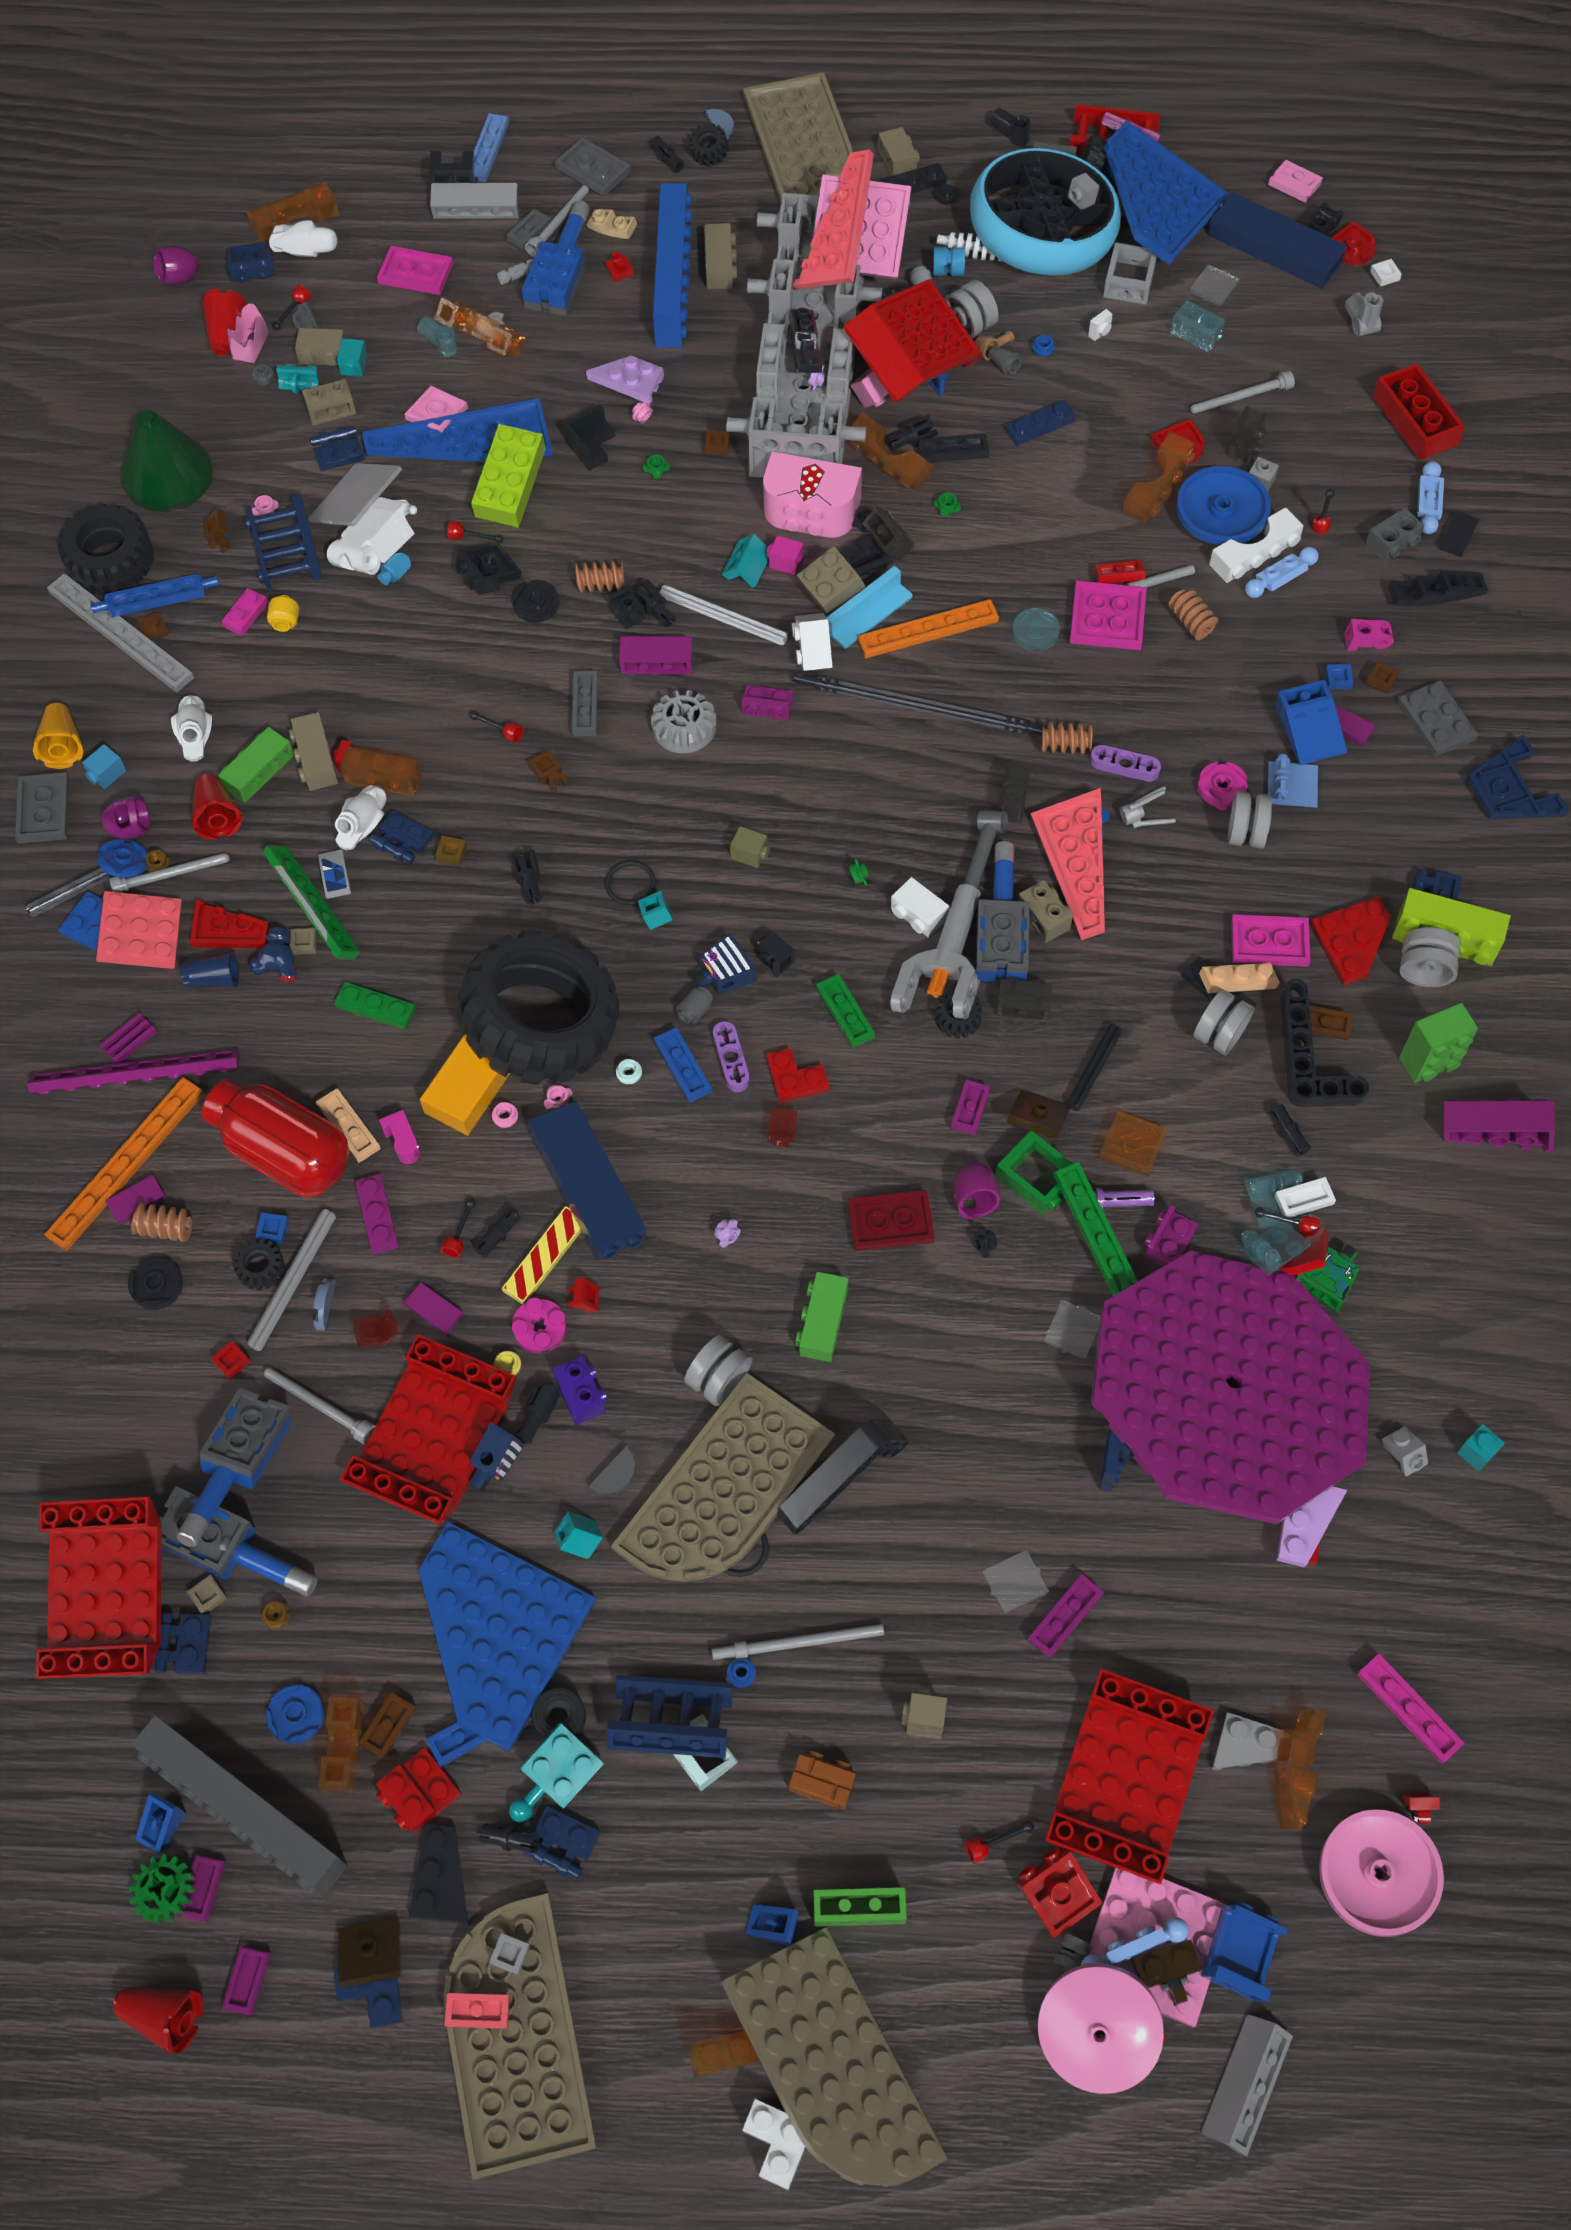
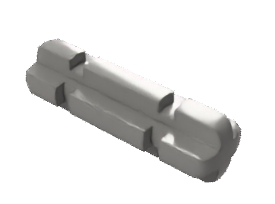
(514, 272)

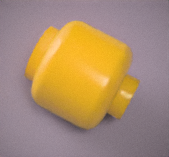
(283, 613)

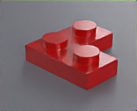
(795, 1083)

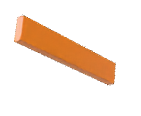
(927, 628)

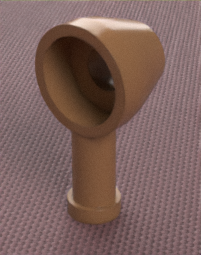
(985, 343)

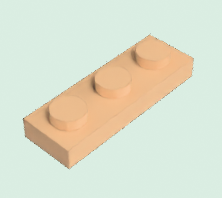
(1239, 977)
(340, 1113)

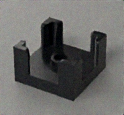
(452, 172)

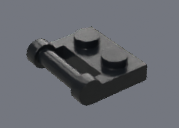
(862, 551)

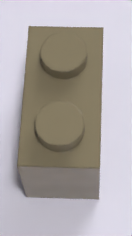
(897, 151)
(318, 346)

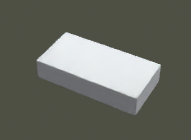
(1305, 1197)

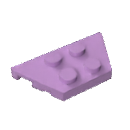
(629, 376)

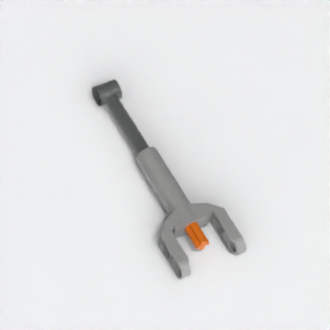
(946, 960)

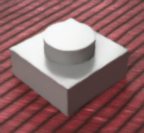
(509, 1954)

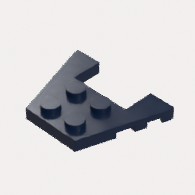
(1503, 790)

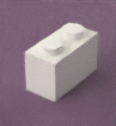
(919, 907)

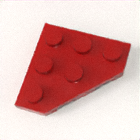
(1352, 937)

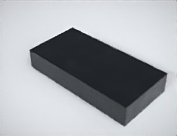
(1459, 534)

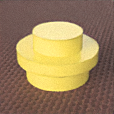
(508, 1362)

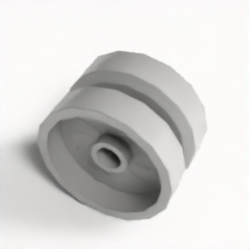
(974, 307)
(1251, 820)
(1430, 957)
(1223, 1022)
(717, 1369)

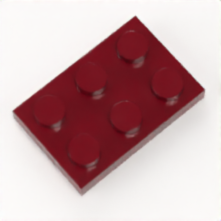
(891, 1220)

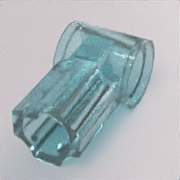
(439, 335)

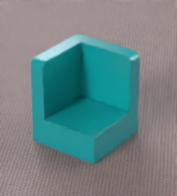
(578, 1535)

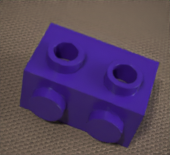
(579, 1390)

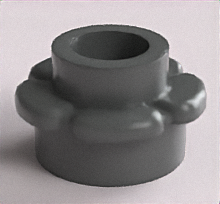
(262, 374)

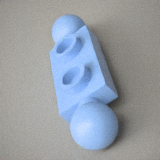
(1430, 497)
(1281, 572)
(1174, 1930)

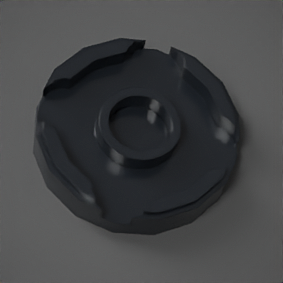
(535, 601)
(155, 1283)

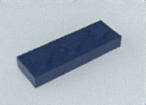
(1040, 423)

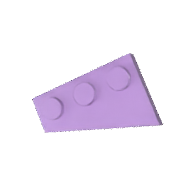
(1306, 1526)

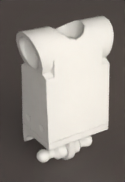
(373, 537)

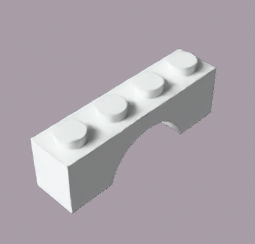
(1235, 558)

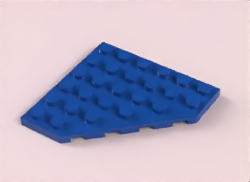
(1160, 192)
(497, 1630)

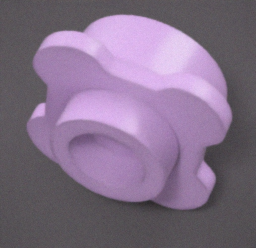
(816, 379)
(727, 1232)

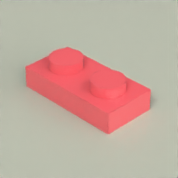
(477, 2011)

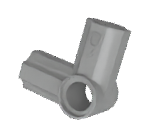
(1365, 313)

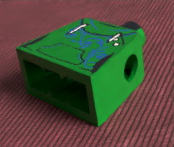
(1334, 1280)

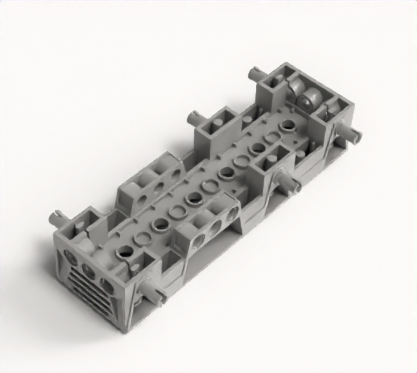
(778, 382)

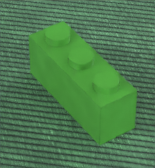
(256, 764)
(822, 1316)
(860, 1907)

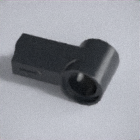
(1016, 127)

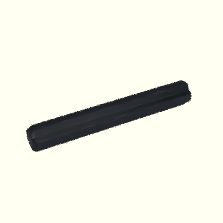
(67, 892)
(1094, 1067)

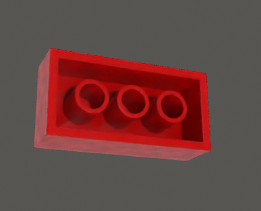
(1418, 411)

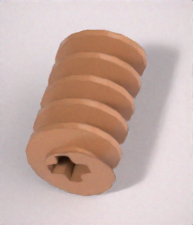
(600, 576)
(1193, 613)
(1067, 738)
(161, 1223)

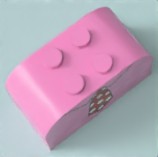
(811, 495)

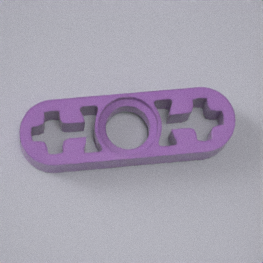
(1119, 754)
(733, 1046)

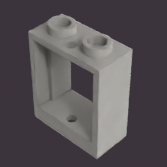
(1137, 289)

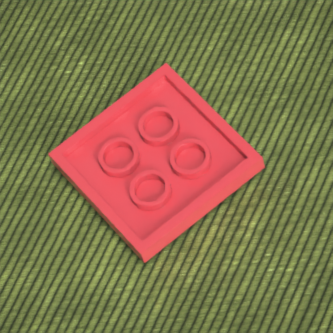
(139, 930)

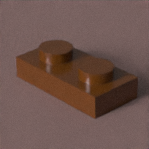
(1330, 1023)
(387, 1726)

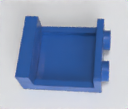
(1243, 1951)

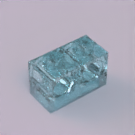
(1197, 326)

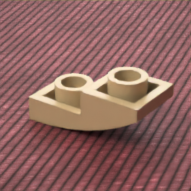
(607, 223)

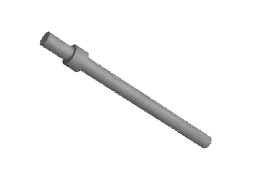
(742, 1649)

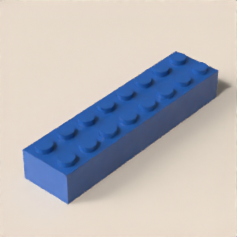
(672, 266)

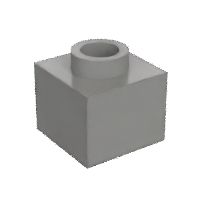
(1083, 191)
(1265, 472)

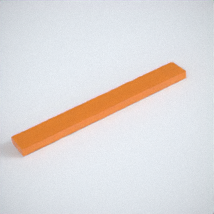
(124, 1164)

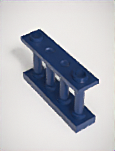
(300, 529)
(669, 1738)

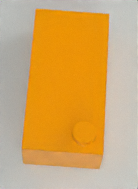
(462, 1089)

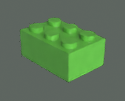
(1438, 1043)

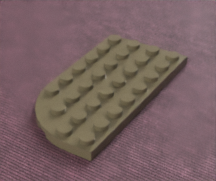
(799, 132)
(725, 1486)
(833, 2065)
(524, 2083)

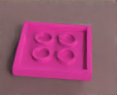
(1108, 615)

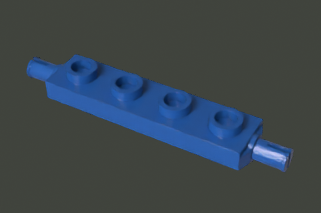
(154, 595)

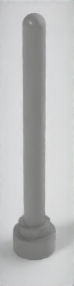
(534, 242)
(1284, 381)
(122, 884)
(360, 1429)

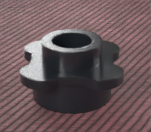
(860, 515)
(984, 1241)

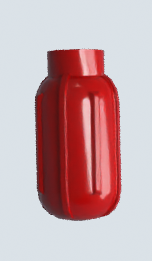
(278, 1136)

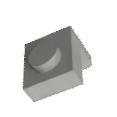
(1407, 1450)

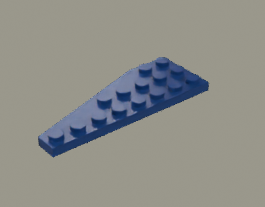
(464, 439)

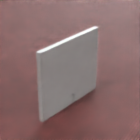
(354, 494)

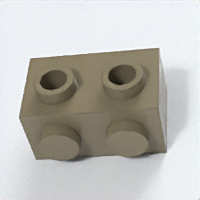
(329, 402)
(1046, 911)
(924, 1714)

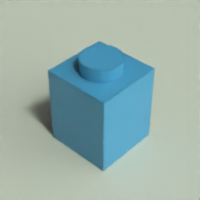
(103, 767)

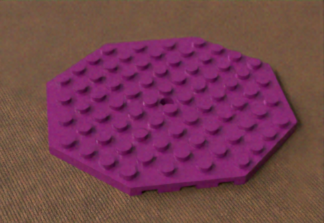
(1246, 1449)

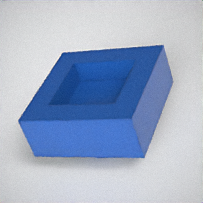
(1339, 676)
(272, 1228)

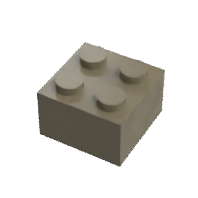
(831, 581)

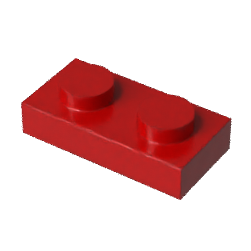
(1119, 571)

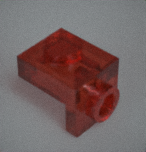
(782, 1127)
(376, 1330)

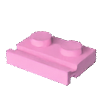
(1295, 181)

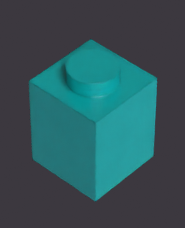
(352, 357)
(1480, 1448)

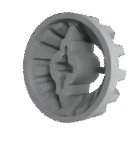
(684, 733)

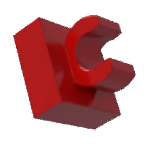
(619, 267)
(585, 1295)
(1421, 1804)

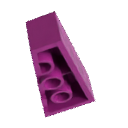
(1501, 1122)

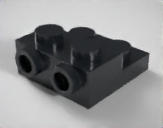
(486, 567)

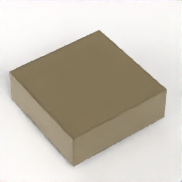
(303, 941)
(206, 1594)

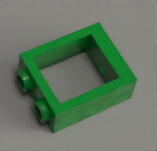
(1016, 1157)

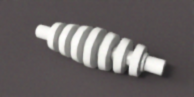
(950, 241)

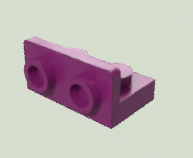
(767, 702)
(1170, 1238)

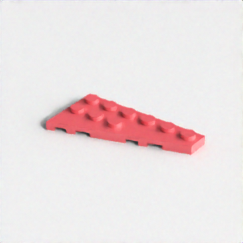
(840, 229)
(1075, 851)

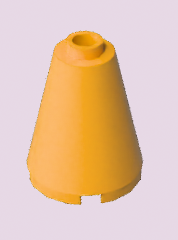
(57, 738)

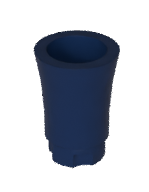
(211, 972)

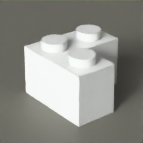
(814, 641)
(786, 2147)

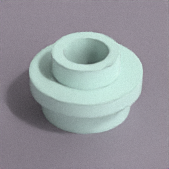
(628, 1065)

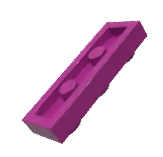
(376, 1214)
(1065, 1616)

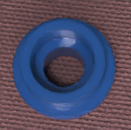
(1043, 345)
(741, 1682)

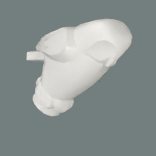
(302, 239)
(192, 727)
(359, 816)

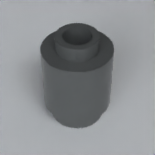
(694, 1005)

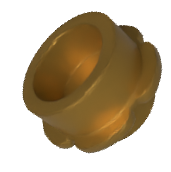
(156, 856)
(268, 1615)

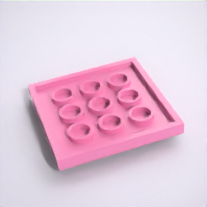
(882, 225)
(1139, 1904)

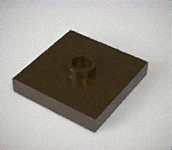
(1038, 1114)
(369, 1952)

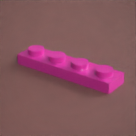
(1410, 1709)

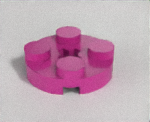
(1213, 794)
(535, 1311)

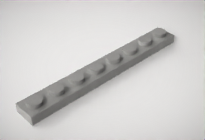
(121, 634)

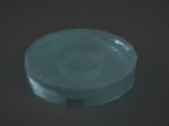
(1036, 629)

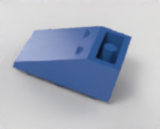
(1311, 722)

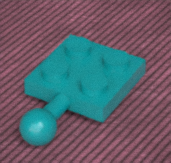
(557, 1767)

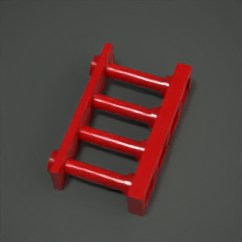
(1092, 116)

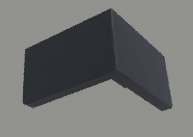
(586, 434)

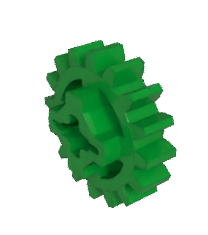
(151, 1883)

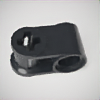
(1325, 219)

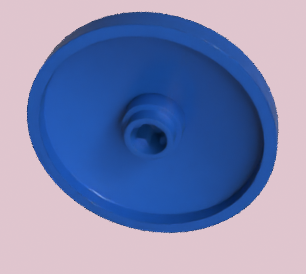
(1223, 505)

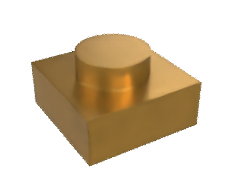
(451, 850)

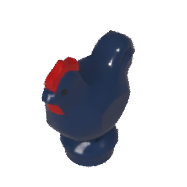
(275, 956)

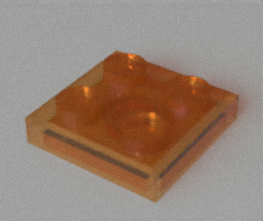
(1132, 1143)

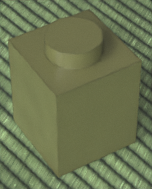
(749, 847)

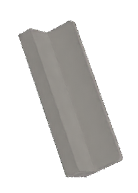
(474, 200)
(1247, 2084)

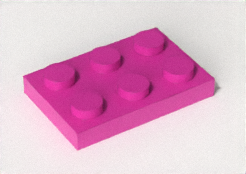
(415, 270)
(1270, 940)

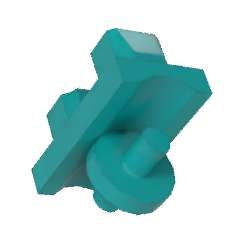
(296, 377)

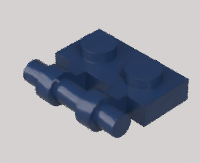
(339, 453)
(404, 831)
(1442, 884)
(191, 1645)
(566, 1834)

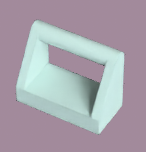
(694, 1770)

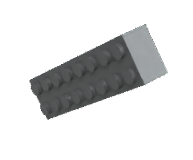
(233, 1801)

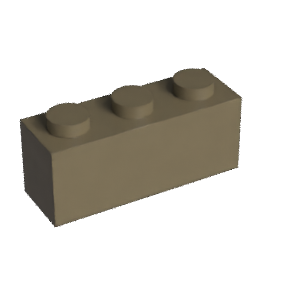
(720, 256)
(312, 751)

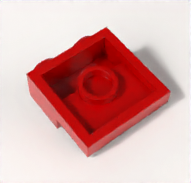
(417, 1791)
(1058, 1891)

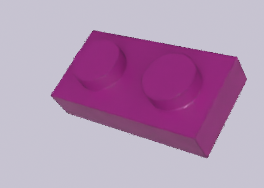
(970, 1107)

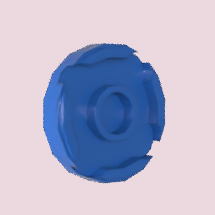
(122, 858)
(295, 1714)

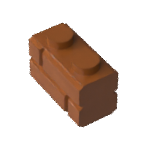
(823, 1780)

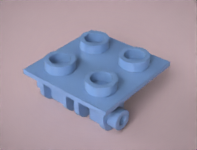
(1292, 783)

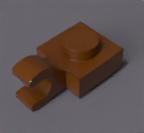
(215, 528)

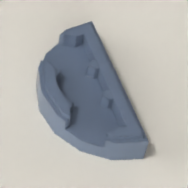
(722, 119)
(323, 1303)

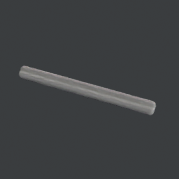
(724, 615)
(291, 1280)

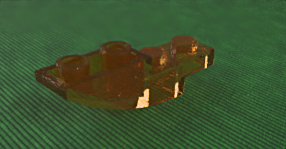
(1293, 1780)
(722, 2054)

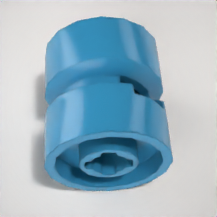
(949, 261)

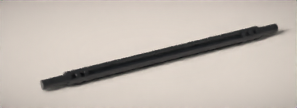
(919, 704)

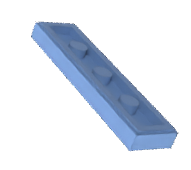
(489, 144)

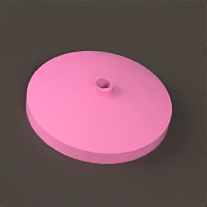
(1408, 1866)
(1105, 2000)

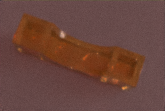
(312, 202)
(466, 319)
(909, 466)
(1145, 498)

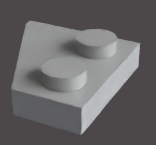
(1245, 1743)

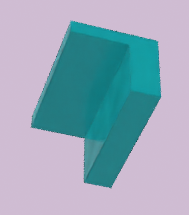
(747, 560)

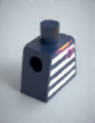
(725, 967)
(495, 1446)

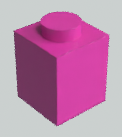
(785, 555)

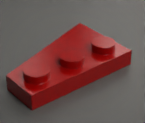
(223, 929)

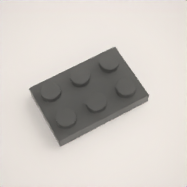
(593, 166)
(1437, 718)
(42, 808)

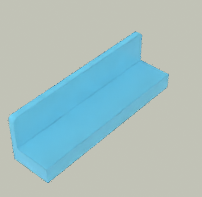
(868, 608)

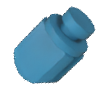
(394, 568)

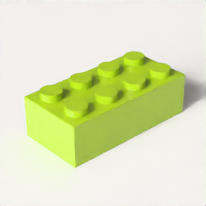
(508, 475)
(1478, 928)

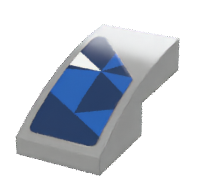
(334, 874)

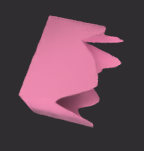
(249, 349)

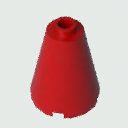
(221, 314)
(214, 809)
(161, 2015)

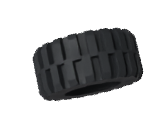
(99, 527)

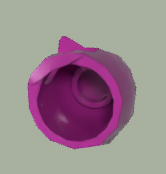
(179, 264)
(126, 818)
(980, 1184)

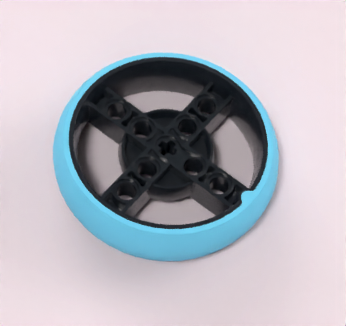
(1042, 212)

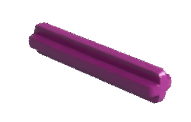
(1115, 122)

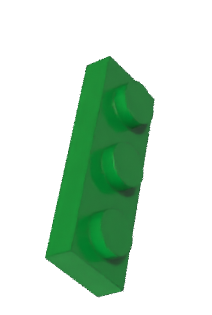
(375, 1006)
(845, 1011)

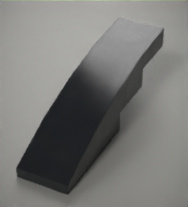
(1444, 588)

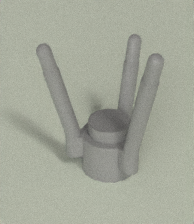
(1134, 811)

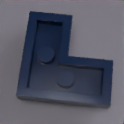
(383, 2000)

